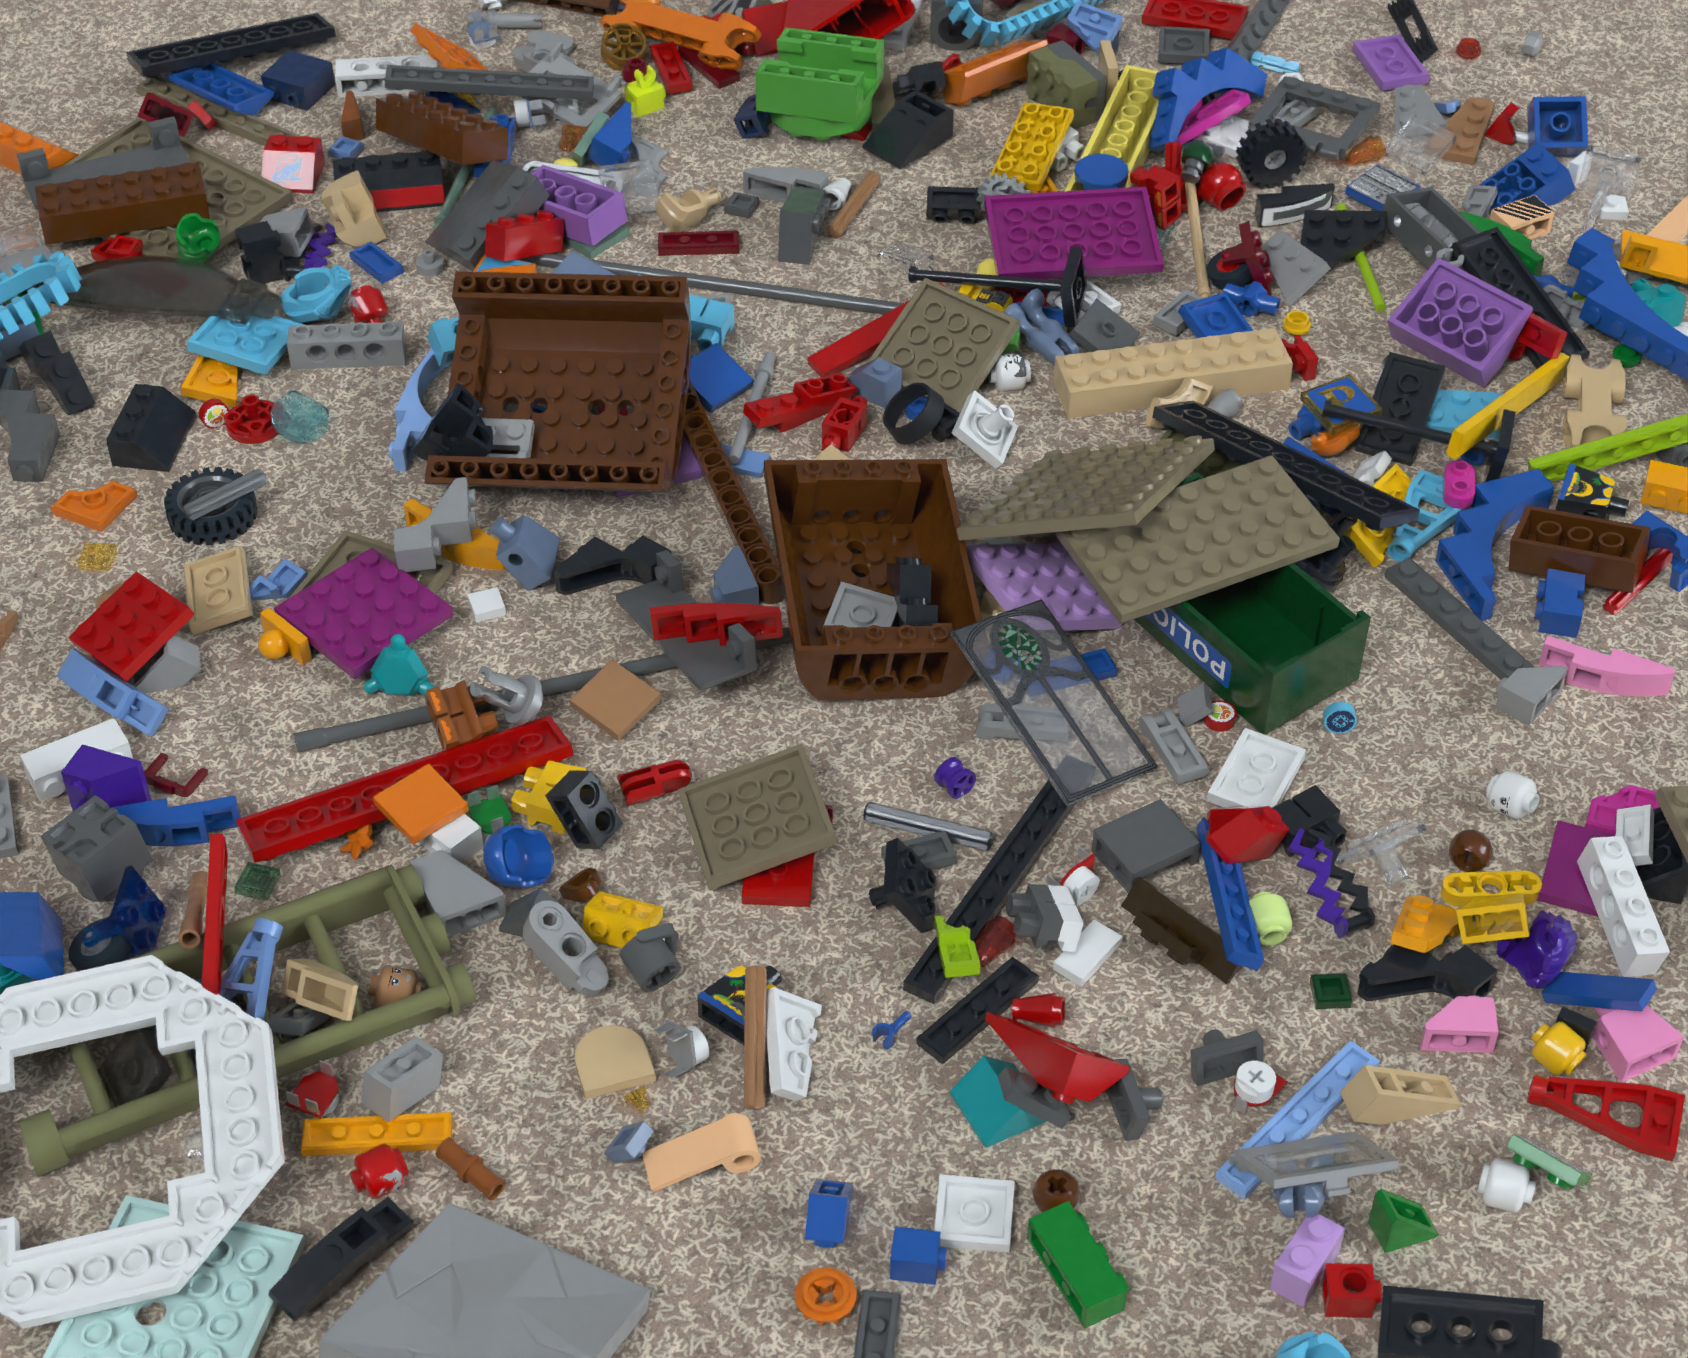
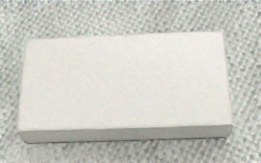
(1093, 949)

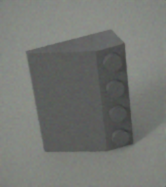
(496, 193)

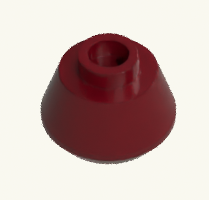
(630, 67)

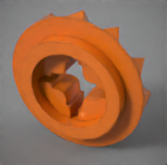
(824, 1281)

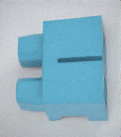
(710, 321)

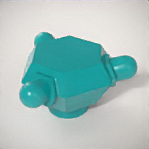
(398, 671)

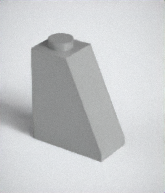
(457, 893)

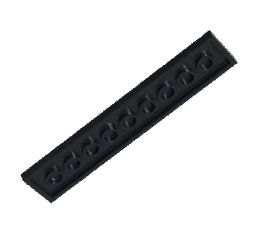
(1311, 476)

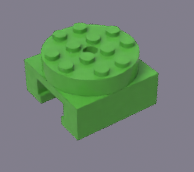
(820, 82)

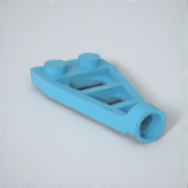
(1429, 488)

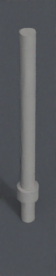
(763, 376)

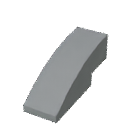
(778, 182)

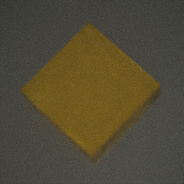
(97, 556)

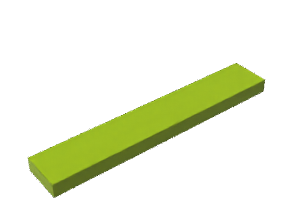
(1614, 448)

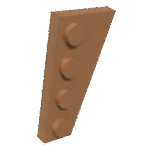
(1469, 125)

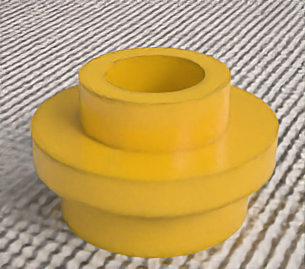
(1296, 323)

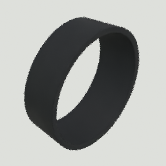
(923, 423)

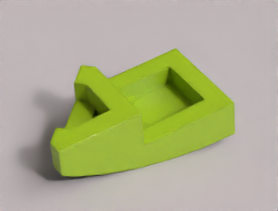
(956, 950)

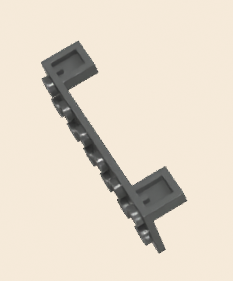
(164, 152)
(703, 661)

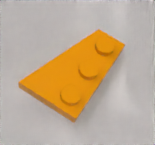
(211, 380)
(1424, 924)

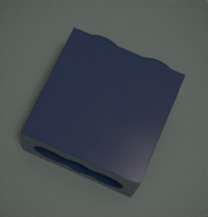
(299, 79)

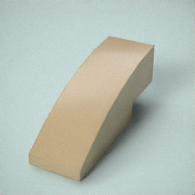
(320, 988)

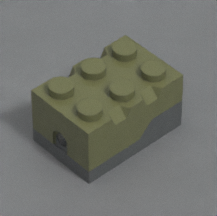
(1066, 80)

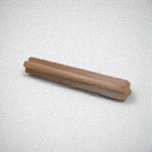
(853, 204)
(755, 1037)

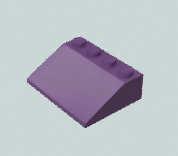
(1459, 322)

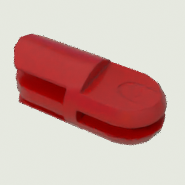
(654, 781)

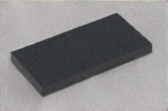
(1407, 395)

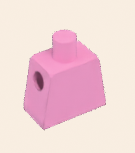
(1635, 1040)

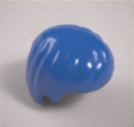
(518, 857)

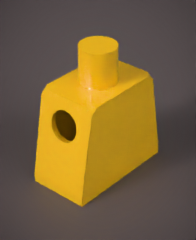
(1495, 919)

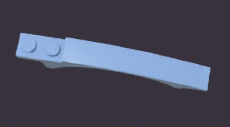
(410, 414)

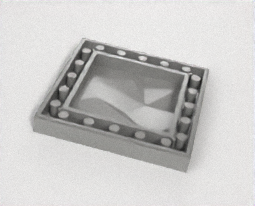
(486, 1294)

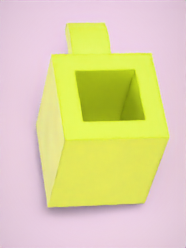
(645, 93)

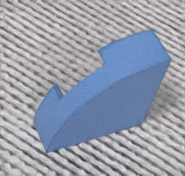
(1448, 106)

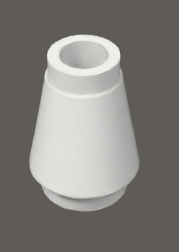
(837, 193)

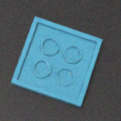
(248, 346)

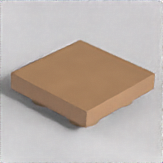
(615, 699)

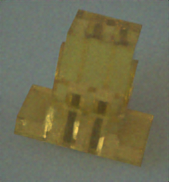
(637, 1099)

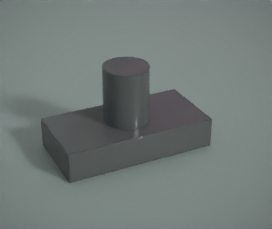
(1223, 1056)
(1132, 1104)

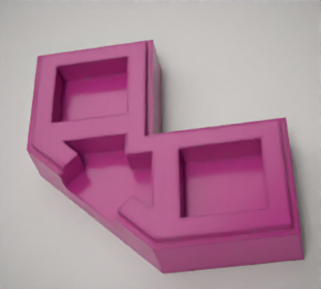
(1603, 809)

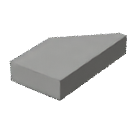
(1479, 200)

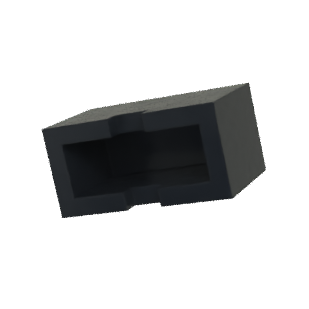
(261, 256)

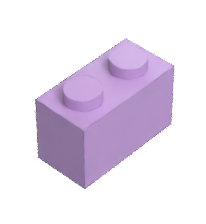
(1304, 1259)

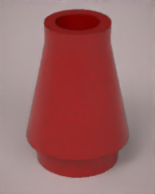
(1040, 1009)

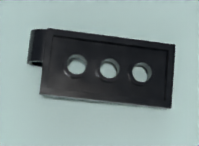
(1447, 1309)

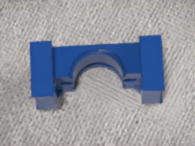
(1667, 537)

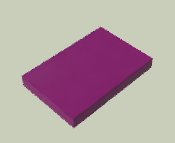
(1562, 877)

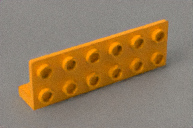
(1654, 256)

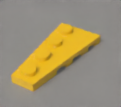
(1372, 542)

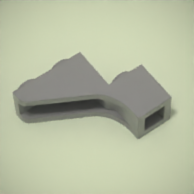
(446, 525)

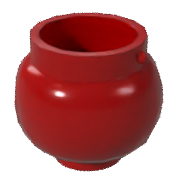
(1221, 185)

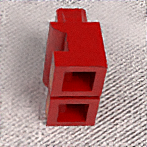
(1163, 193)

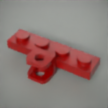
(1539, 336)

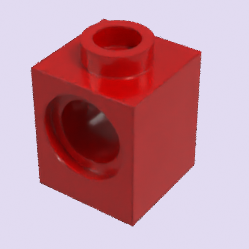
(1346, 1304)

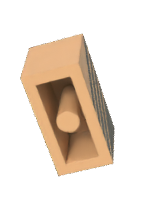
(1526, 216)

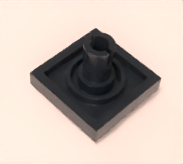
(907, 886)

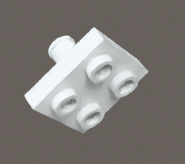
(986, 428)

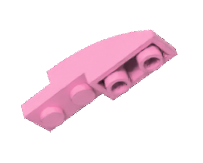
(1612, 674)

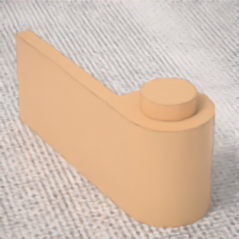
(721, 1142)

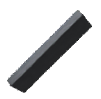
(968, 1016)

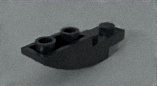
(338, 1255)

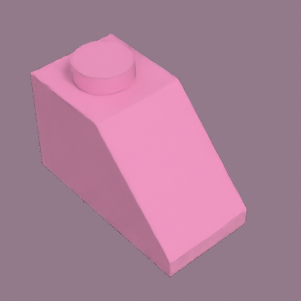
(1463, 1026)

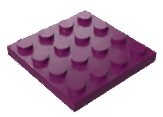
(361, 608)

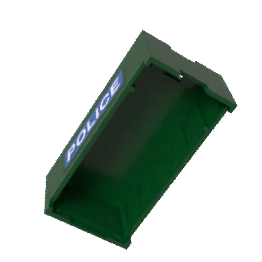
(1265, 642)

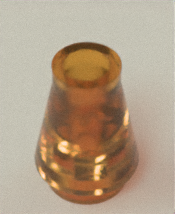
(1366, 151)

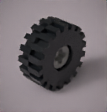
(1269, 139)

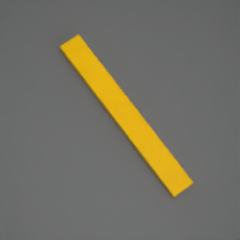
(1515, 399)

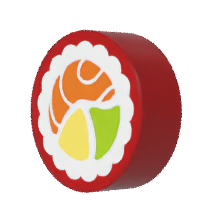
(212, 413)
(1222, 717)

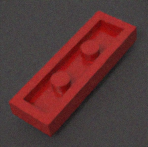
(671, 67)

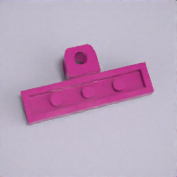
(1212, 114)

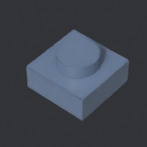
(629, 1142)

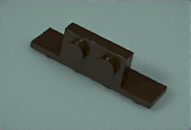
(1177, 930)

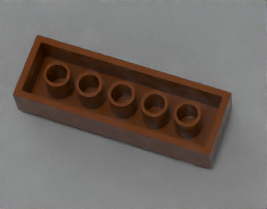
(441, 128)
(120, 202)

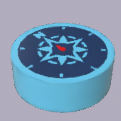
(1339, 717)

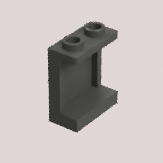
(1144, 843)

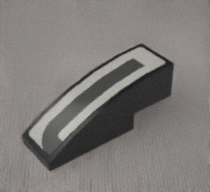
(1291, 202)

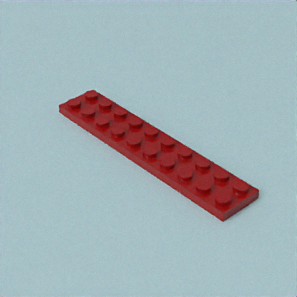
(352, 804)

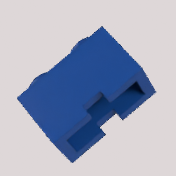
(1560, 603)

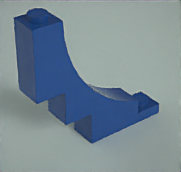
(1495, 508)

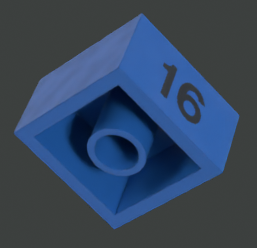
(1558, 124)

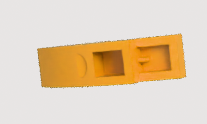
(479, 553)

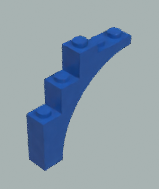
(1184, 88)

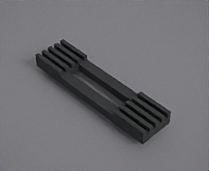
(1400, 11)

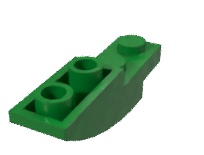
(1518, 241)

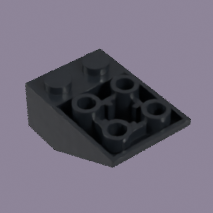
(911, 129)

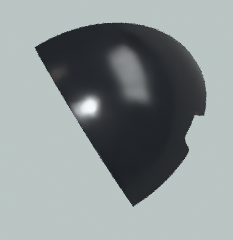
(456, 429)

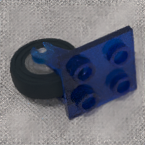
(128, 930)

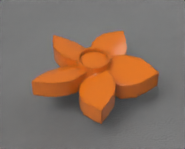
(359, 840)

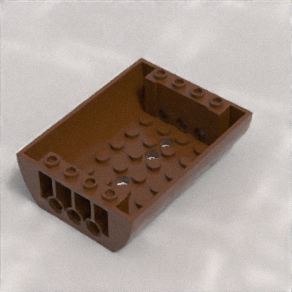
(885, 513)

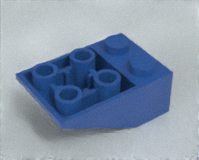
(1532, 174)

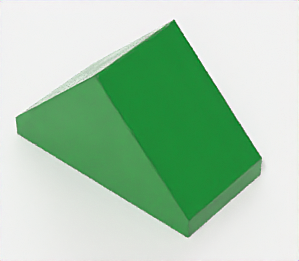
(1399, 1221)

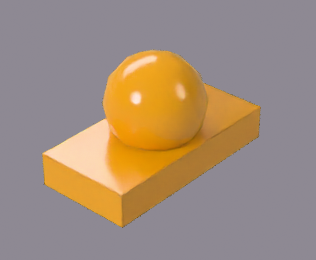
(282, 638)

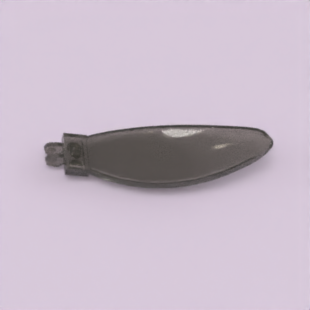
(170, 288)

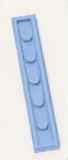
(1301, 1113)

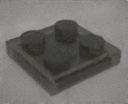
(134, 1067)

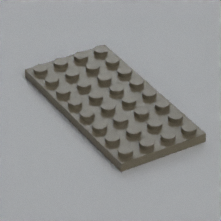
(1201, 540)

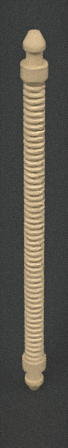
(1197, 241)

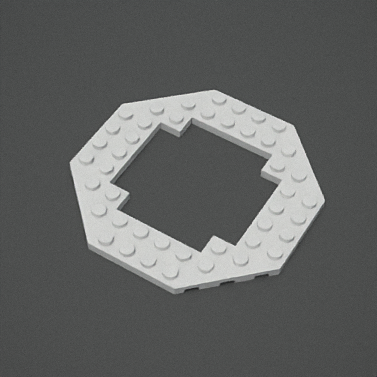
(237, 1127)

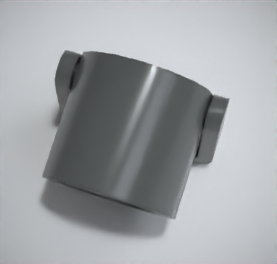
(651, 958)

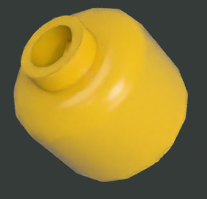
(1558, 1048)

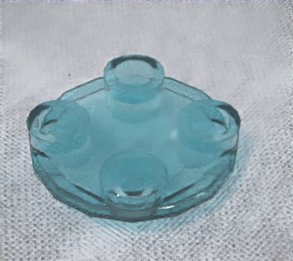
(299, 418)

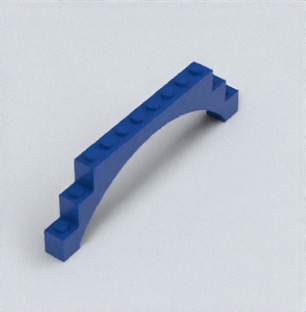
(1617, 308)

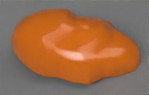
(1329, 445)

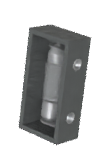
(1426, 223)

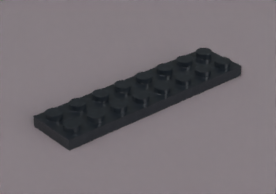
(230, 44)

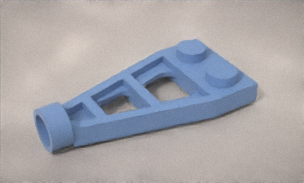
(259, 947)

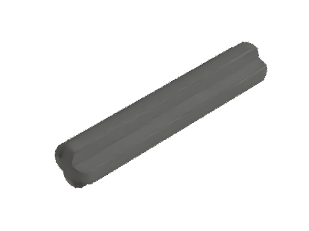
(225, 494)

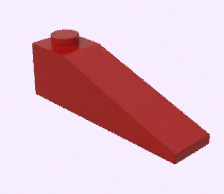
(1057, 1062)

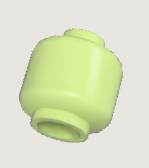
(1271, 917)

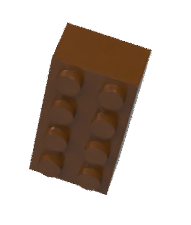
(1600, 548)

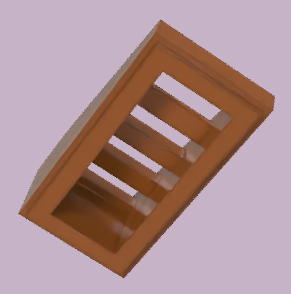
(351, 119)

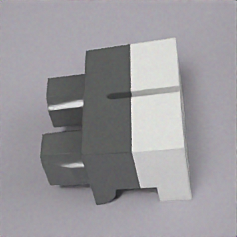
(1045, 915)

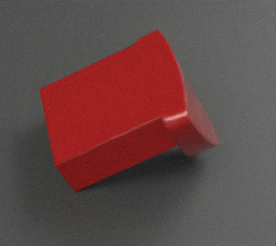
(1501, 128)

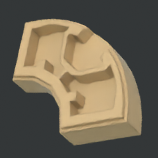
(1188, 391)

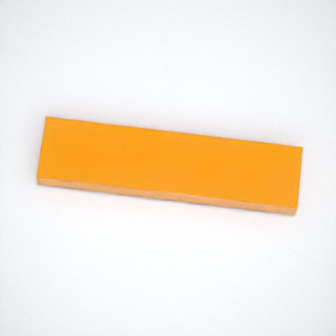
(362, 1133)

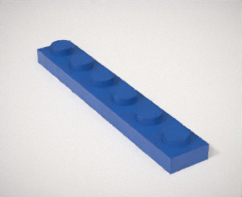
(1231, 906)

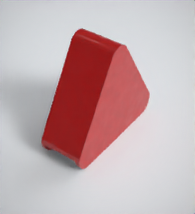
(849, 17)

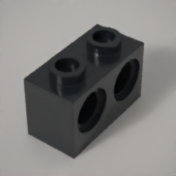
(584, 809)

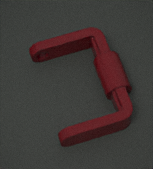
(168, 785)

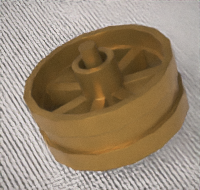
(623, 34)

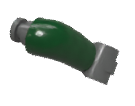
(1198, 157)

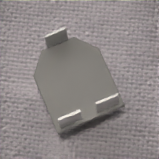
(685, 1046)

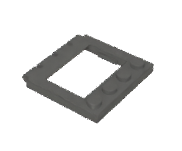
(1315, 95)

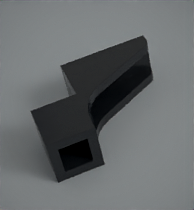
(57, 372)
(602, 563)
(912, 591)
(1413, 972)

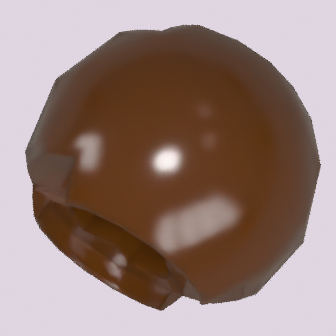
(1470, 850)
(1054, 1189)

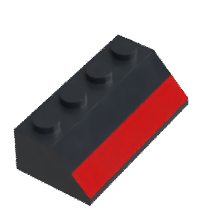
(398, 179)

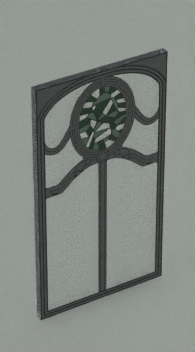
(1054, 701)

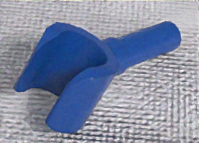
(890, 1030)

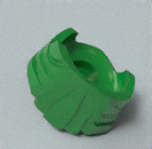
(197, 238)

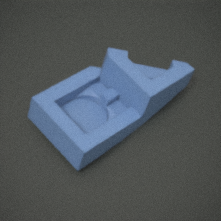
(279, 584)

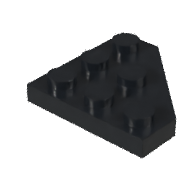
(1341, 233)

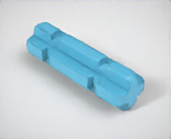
(1274, 63)

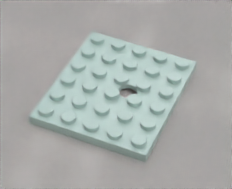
(213, 1316)

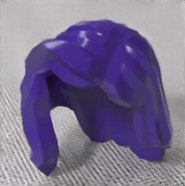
(1544, 952)

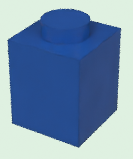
(916, 1255)

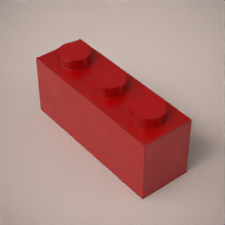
(524, 236)

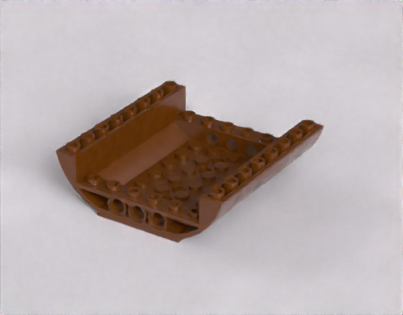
(574, 348)

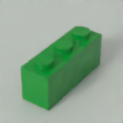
(1077, 1264)

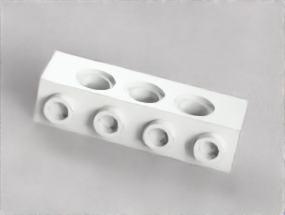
(367, 75)
(1623, 906)

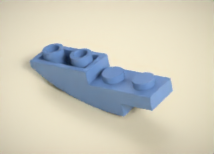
(112, 693)

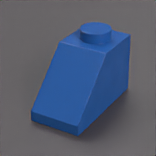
(828, 1212)

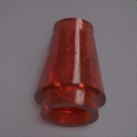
(995, 939)

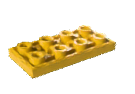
(1033, 144)

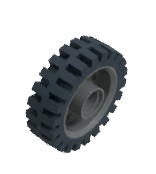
(217, 524)

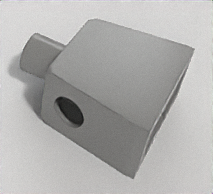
(293, 229)

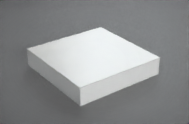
(974, 1213)

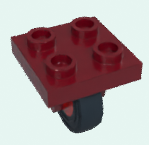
(1242, 262)

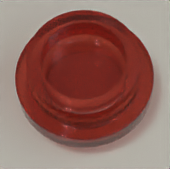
(1468, 48)

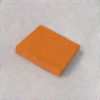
(420, 804)

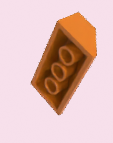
(989, 72)
(17, 141)

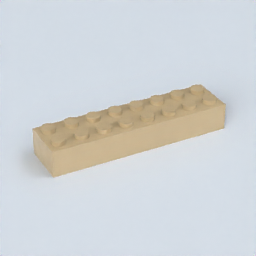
(1134, 375)

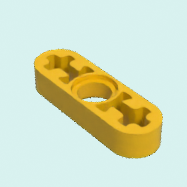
(1500, 879)

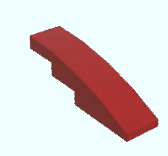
(712, 620)

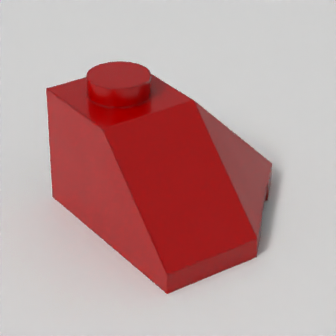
(1245, 832)

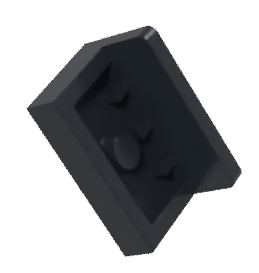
(952, 204)

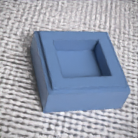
(345, 148)

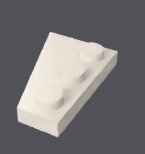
(788, 1042)

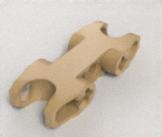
(1594, 394)

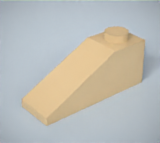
(1396, 1095)

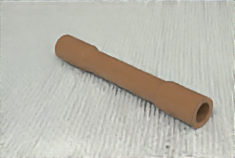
(192, 924)

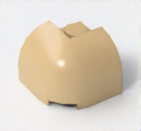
(353, 211)

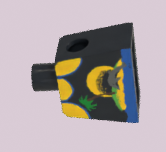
(1589, 494)
(724, 1001)

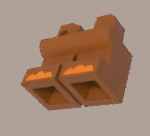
(455, 715)

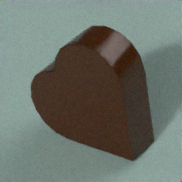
(581, 886)

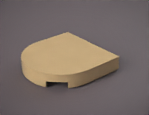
(612, 1061)

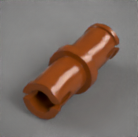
(470, 1168)

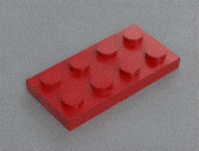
(1218, 16)

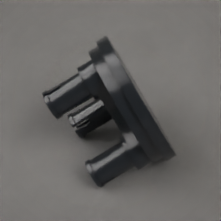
(1330, 566)

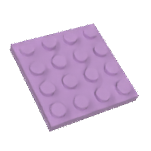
(1041, 571)

